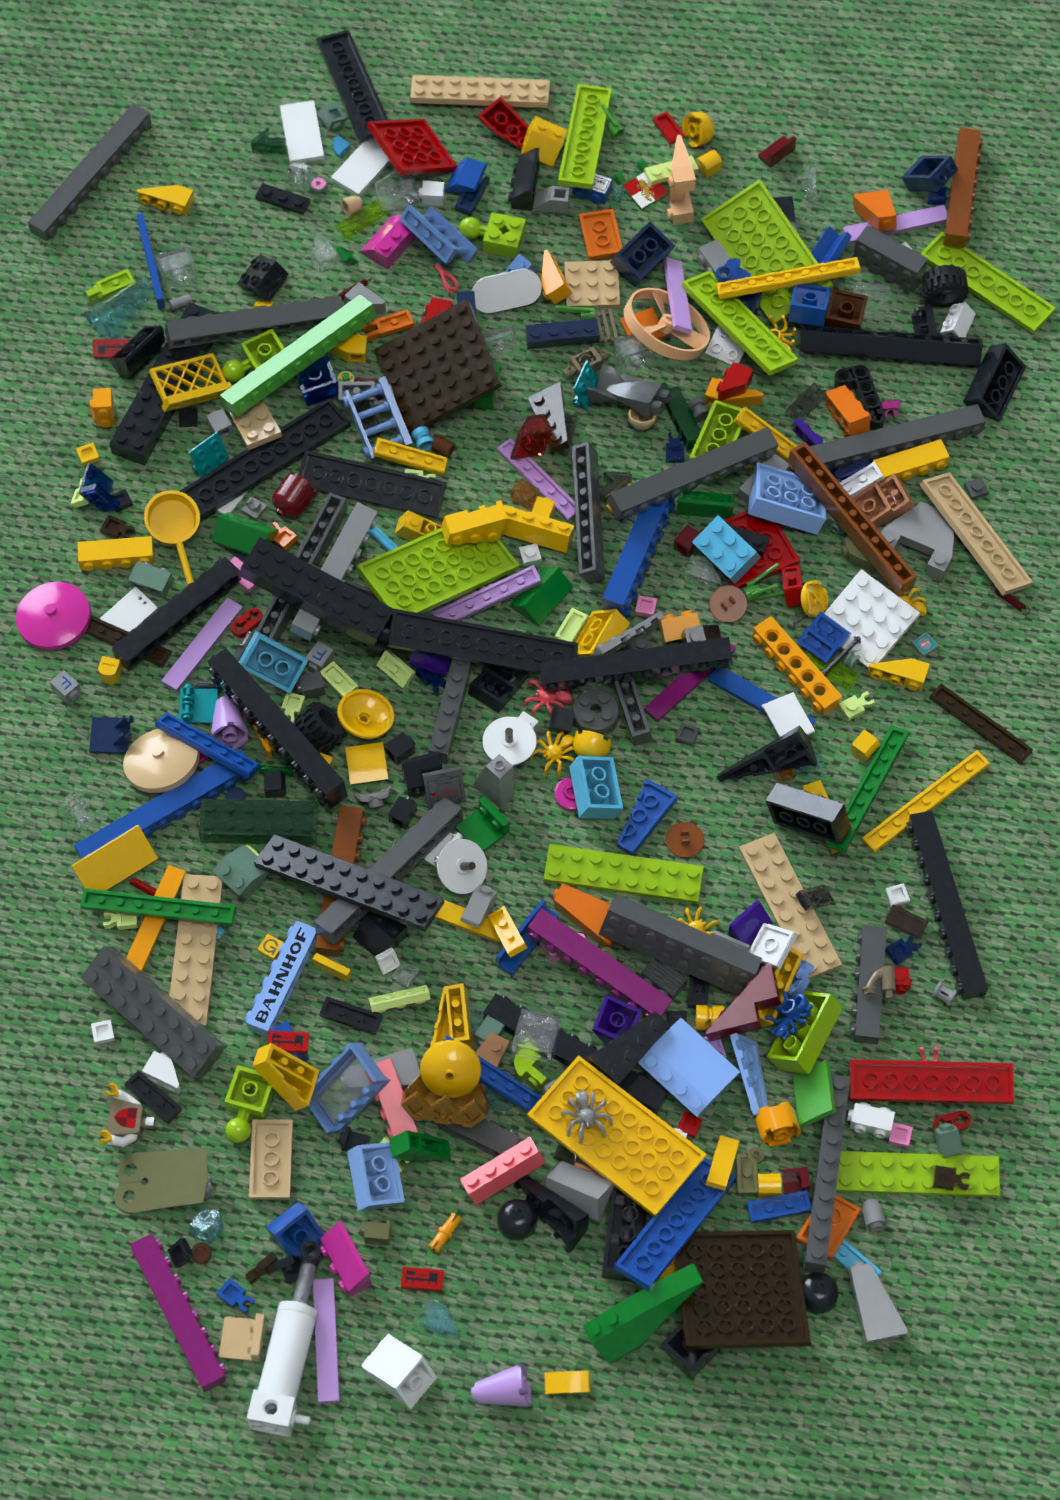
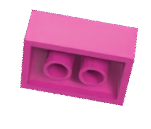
(389, 242)
(345, 1260)

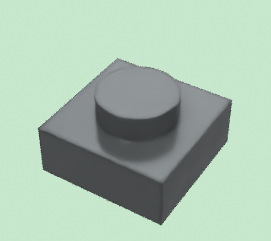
(976, 488)

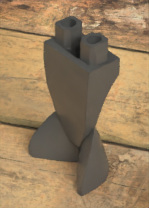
(642, 396)

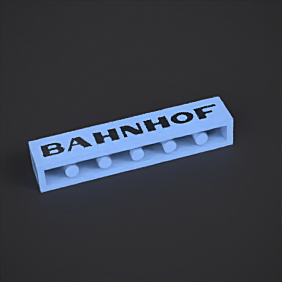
(282, 979)

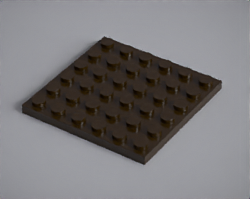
(438, 366)
(748, 1291)

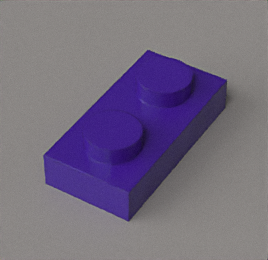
(805, 433)

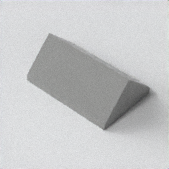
(580, 1188)

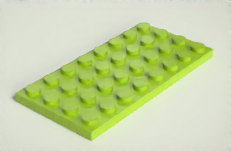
(764, 241)
(432, 573)

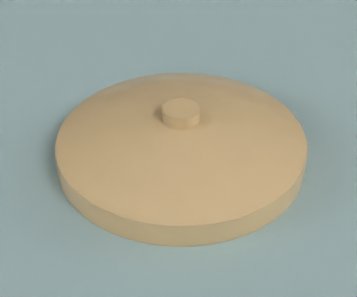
(159, 762)

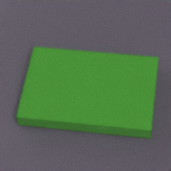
(814, 1094)

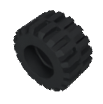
(945, 286)
(320, 726)

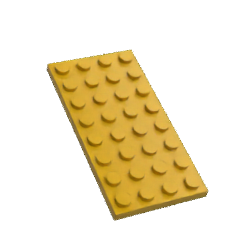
(639, 1150)

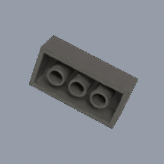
(890, 259)

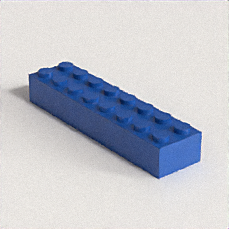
(636, 556)

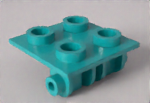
(586, 379)
(208, 455)
(197, 704)

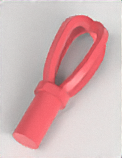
(444, 274)

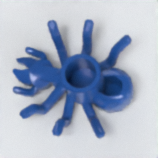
(792, 1011)

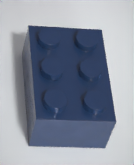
(642, 254)

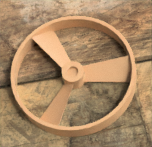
(696, 340)

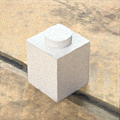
(432, 193)

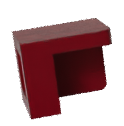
(683, 542)
(796, 1180)

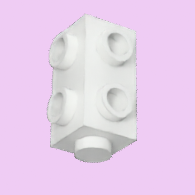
(958, 320)
(871, 1120)

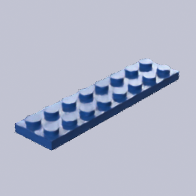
(671, 1228)

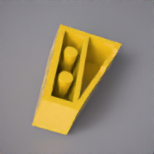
(474, 526)
(454, 1016)
(287, 1075)

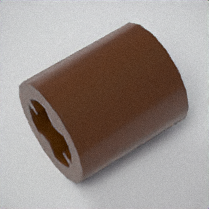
(443, 446)

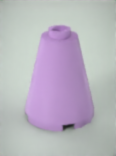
(228, 724)
(504, 1388)

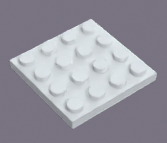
(874, 615)

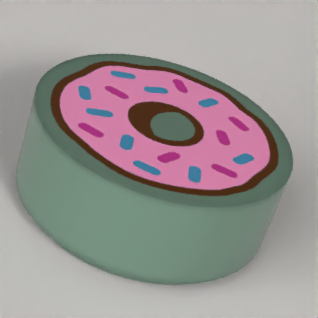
(318, 185)

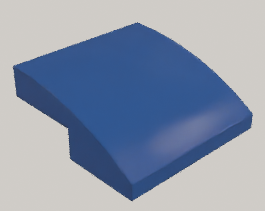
(824, 637)

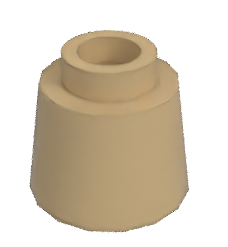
(351, 205)

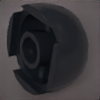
(517, 1219)
(820, 1293)

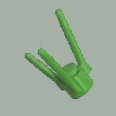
(614, 128)
(584, 313)
(753, 591)

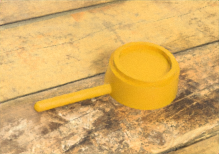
(172, 521)

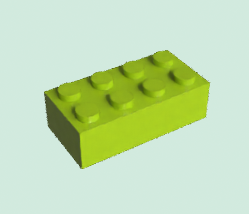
(718, 429)
(802, 1049)

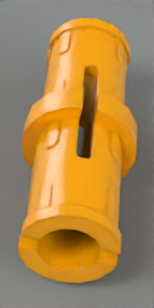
(444, 1232)

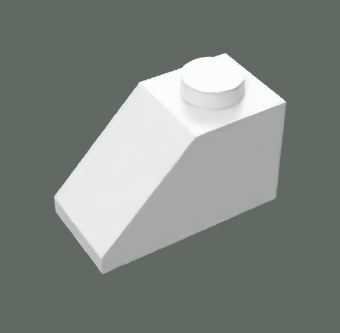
(162, 1072)

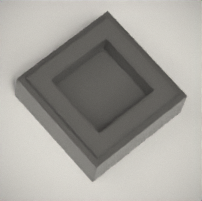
(687, 734)

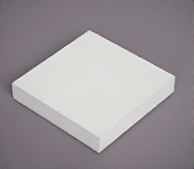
(773, 944)

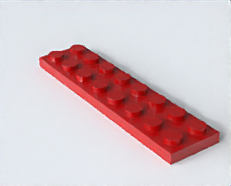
(931, 1081)

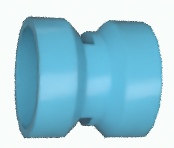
(422, 438)

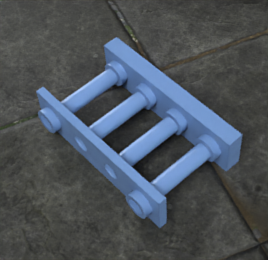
(438, 234)
(389, 404)

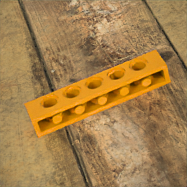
(795, 656)

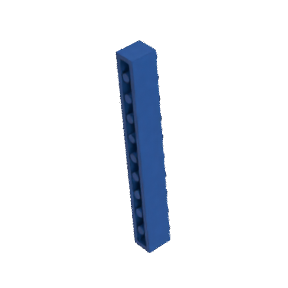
(166, 807)

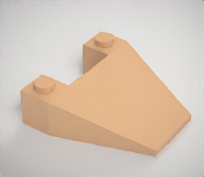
(681, 182)

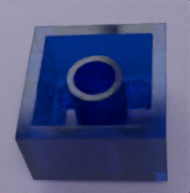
(318, 382)

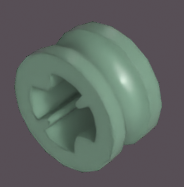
(851, 660)

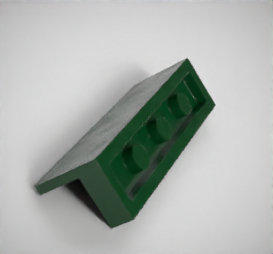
(682, 417)

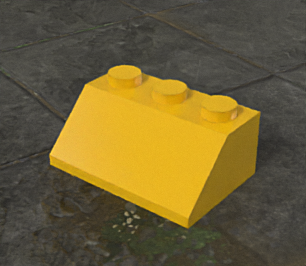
(600, 628)

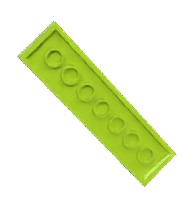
(584, 137)
(992, 285)
(740, 324)
(623, 873)
(915, 1173)

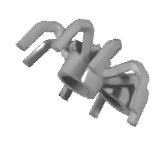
(586, 1115)

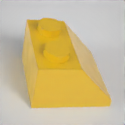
(547, 138)

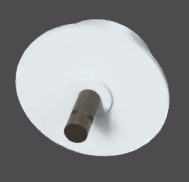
(509, 738)
(461, 866)

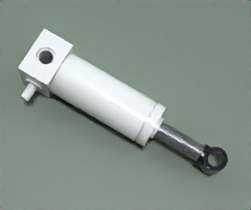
(286, 1356)

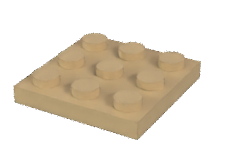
(592, 284)

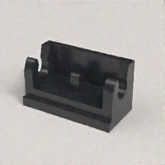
(924, 321)

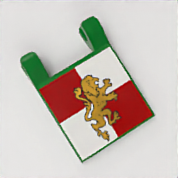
(639, 188)

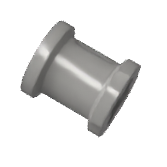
(941, 988)

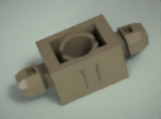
(577, 362)

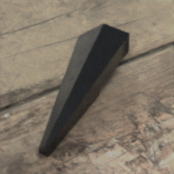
(783, 753)
(561, 1215)

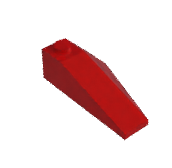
(504, 122)

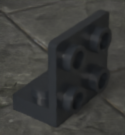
(263, 277)

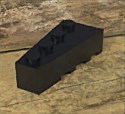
(625, 1051)

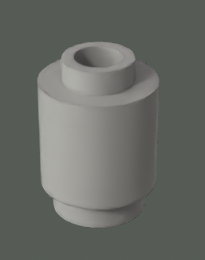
(873, 1215)

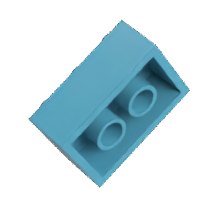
(726, 549)
(273, 661)
(596, 787)

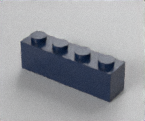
(562, 333)

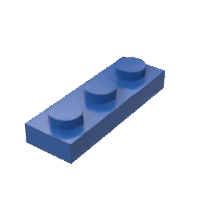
(779, 1207)

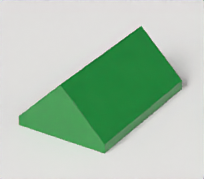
(705, 504)
(240, 532)
(542, 599)

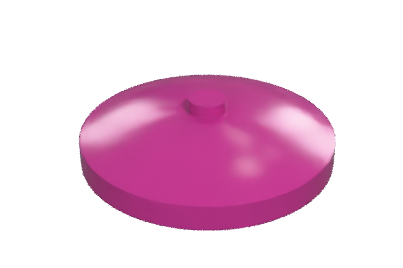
(53, 616)

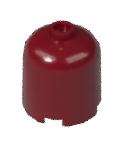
(293, 496)

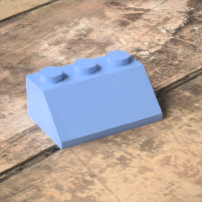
(375, 1176)

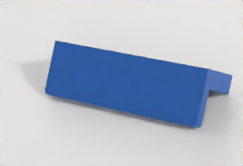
(830, 246)
(512, 964)

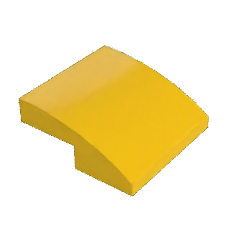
(366, 763)

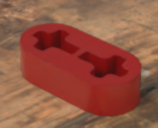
(246, 622)
(953, 1117)

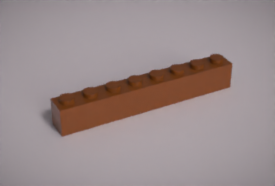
(962, 187)
(345, 847)

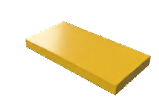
(115, 860)

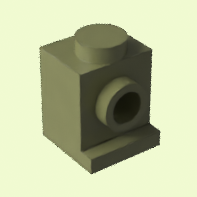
(376, 1232)

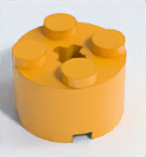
(777, 1124)

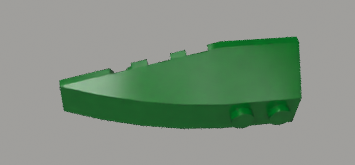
(637, 1317)

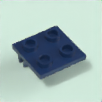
(110, 735)

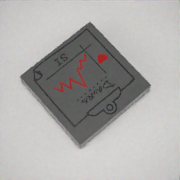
(443, 784)

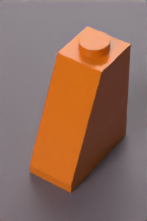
(876, 209)

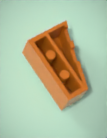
(847, 411)

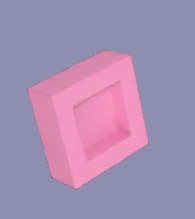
(645, 606)
(900, 1135)

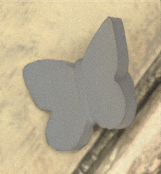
(374, 799)

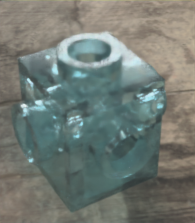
(206, 1225)

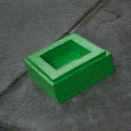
(346, 255)

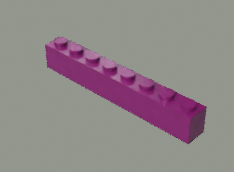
(597, 964)
(178, 1313)

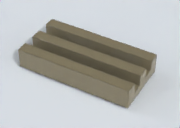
(603, 313)

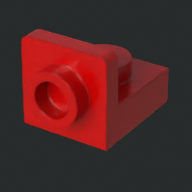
(902, 980)

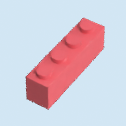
(391, 1100)
(502, 1170)

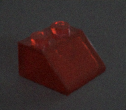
(532, 437)

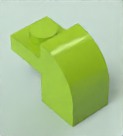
(525, 1068)

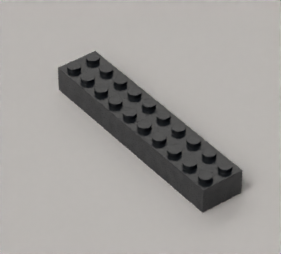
(145, 417)
(277, 728)

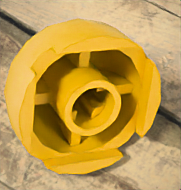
(698, 125)
(591, 744)

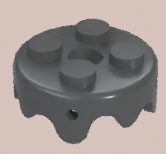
(600, 722)

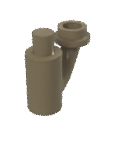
(887, 976)

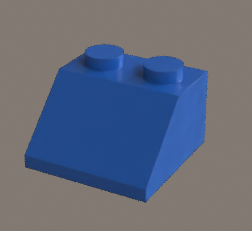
(809, 304)
(294, 1229)

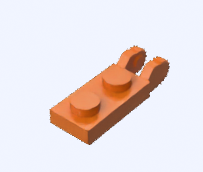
(389, 325)

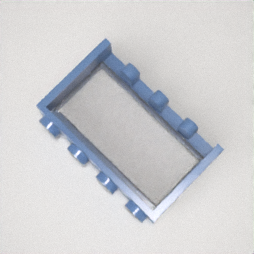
(346, 1088)

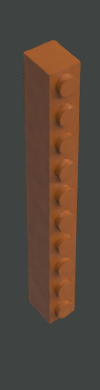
(852, 519)

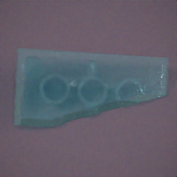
(116, 311)

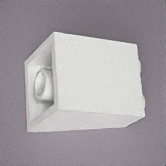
(399, 1370)

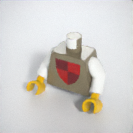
(125, 1119)

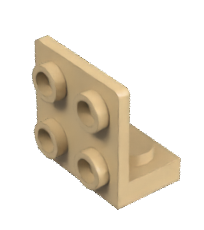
(243, 1338)

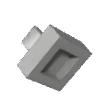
(254, 508)

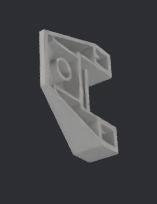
(927, 532)

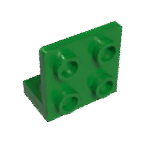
(484, 825)

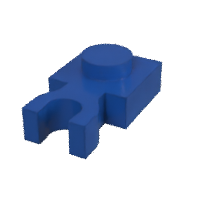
(234, 1294)

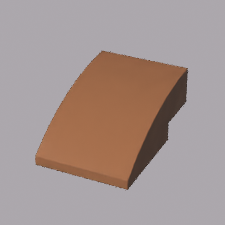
(884, 500)

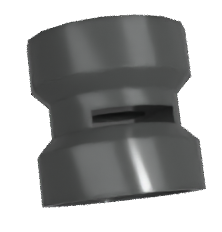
(699, 408)

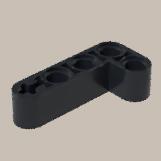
(860, 385)

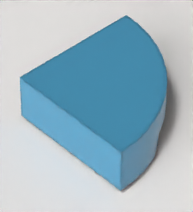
(340, 146)

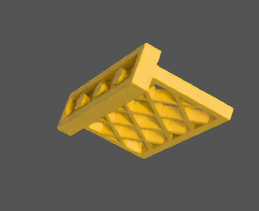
(194, 396)

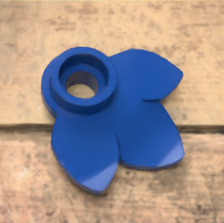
(732, 270)

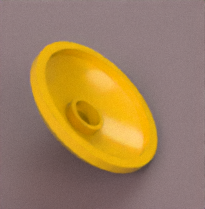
(366, 706)
(452, 1058)

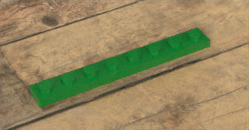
(872, 782)
(158, 907)

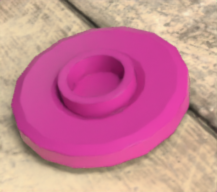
(565, 795)

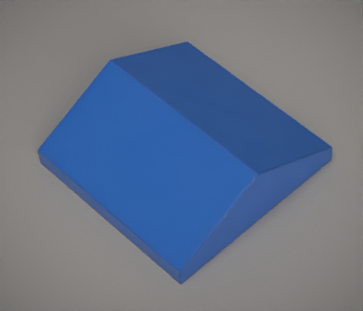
(466, 176)

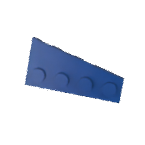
(648, 812)

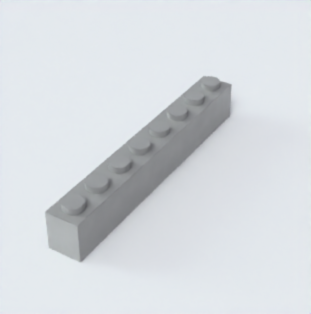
(340, 561)

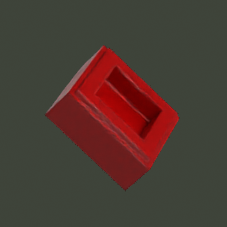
(690, 1124)

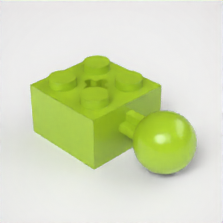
(501, 236)
(255, 352)
(246, 1104)

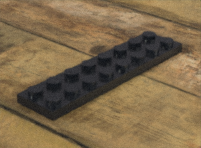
(351, 81)
(373, 484)

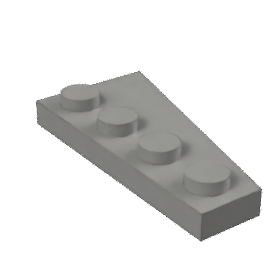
(618, 642)

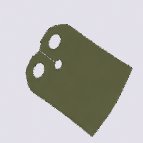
(172, 1177)

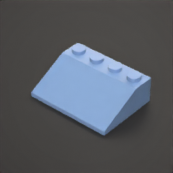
(785, 499)
(689, 1067)

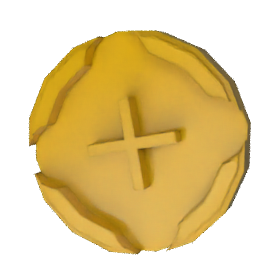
(814, 598)

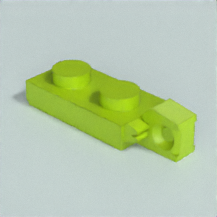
(110, 285)

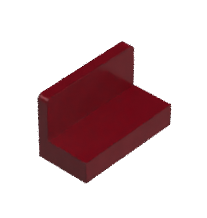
(778, 151)

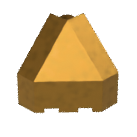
(463, 1110)

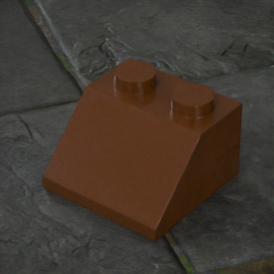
(846, 309)

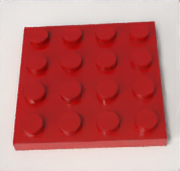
(412, 146)
(778, 549)

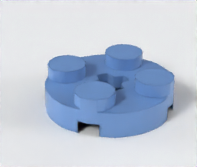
(800, 979)

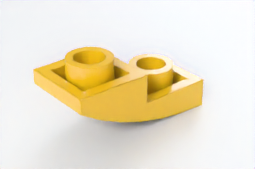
(567, 1382)

